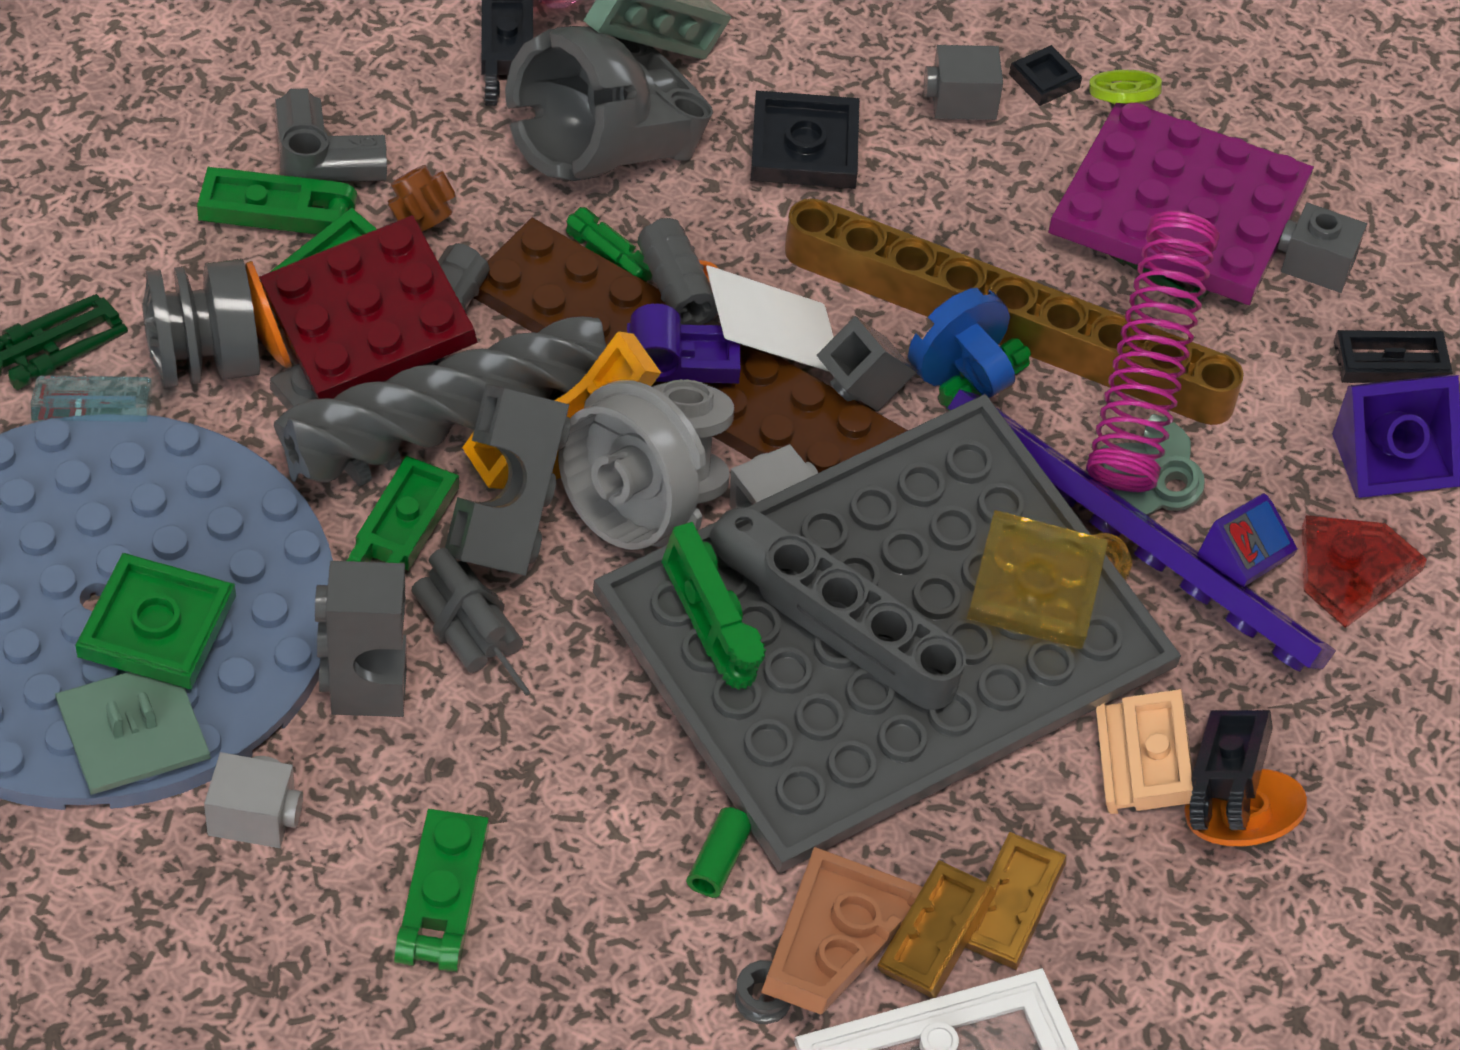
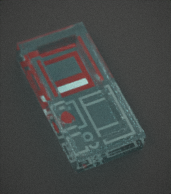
(91, 398)

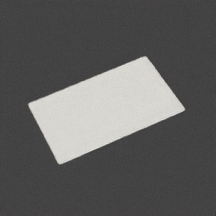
(770, 318)

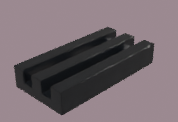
(1393, 362)

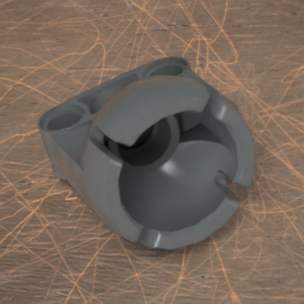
(600, 104)

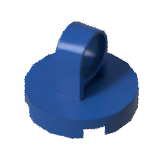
(965, 341)

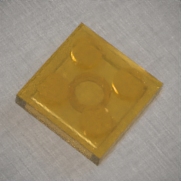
(1038, 579)

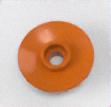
(264, 319)
(1273, 813)

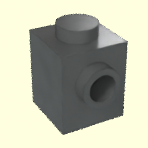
(965, 82)
(1321, 246)
(865, 365)

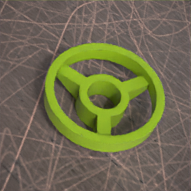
(1146, 86)

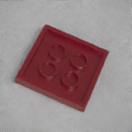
(368, 309)

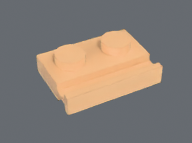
(1145, 752)

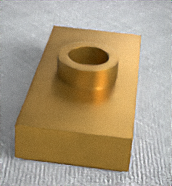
(1023, 885)
(936, 929)

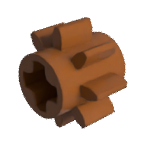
(422, 196)

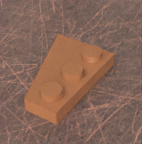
(835, 929)

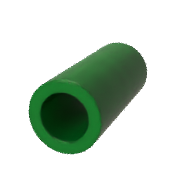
(719, 852)

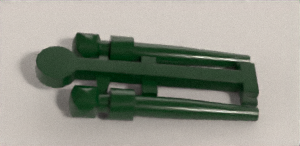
(20, 345)

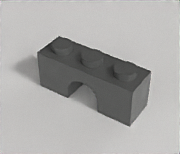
(505, 529)
(363, 638)

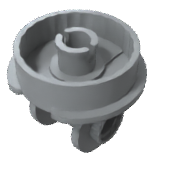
(645, 459)

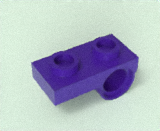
(685, 350)

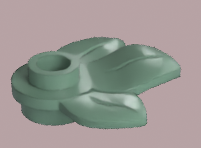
(1174, 465)

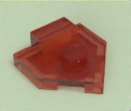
(1354, 564)

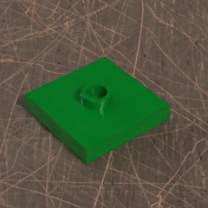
(156, 621)

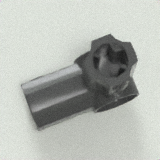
(312, 154)

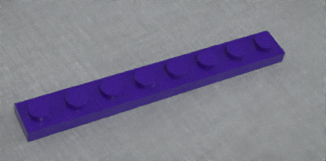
(1161, 548)

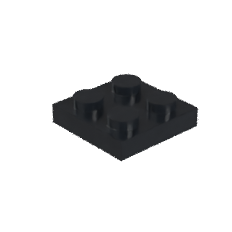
(805, 139)

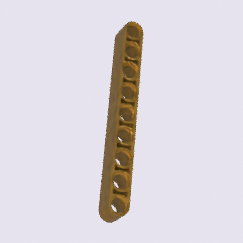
(1049, 322)

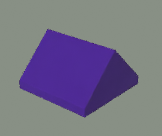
(1400, 435)

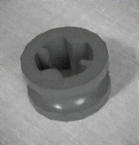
(753, 1009)

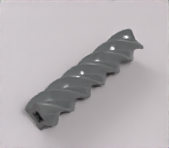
(429, 399)

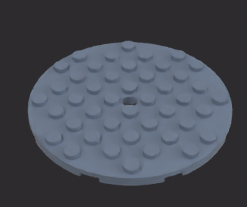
(175, 497)

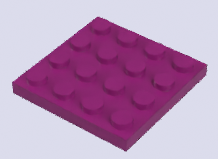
(1163, 163)

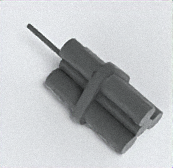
(467, 614)

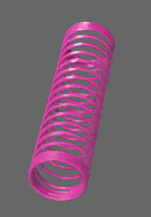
(1116, 456)

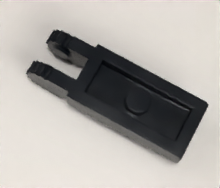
(503, 33)
(1229, 765)

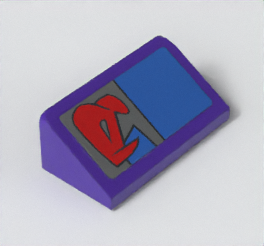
(1248, 542)

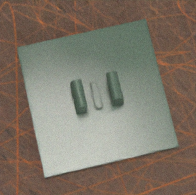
(130, 729)

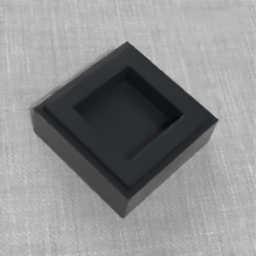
(1045, 75)

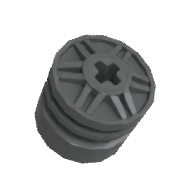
(202, 323)

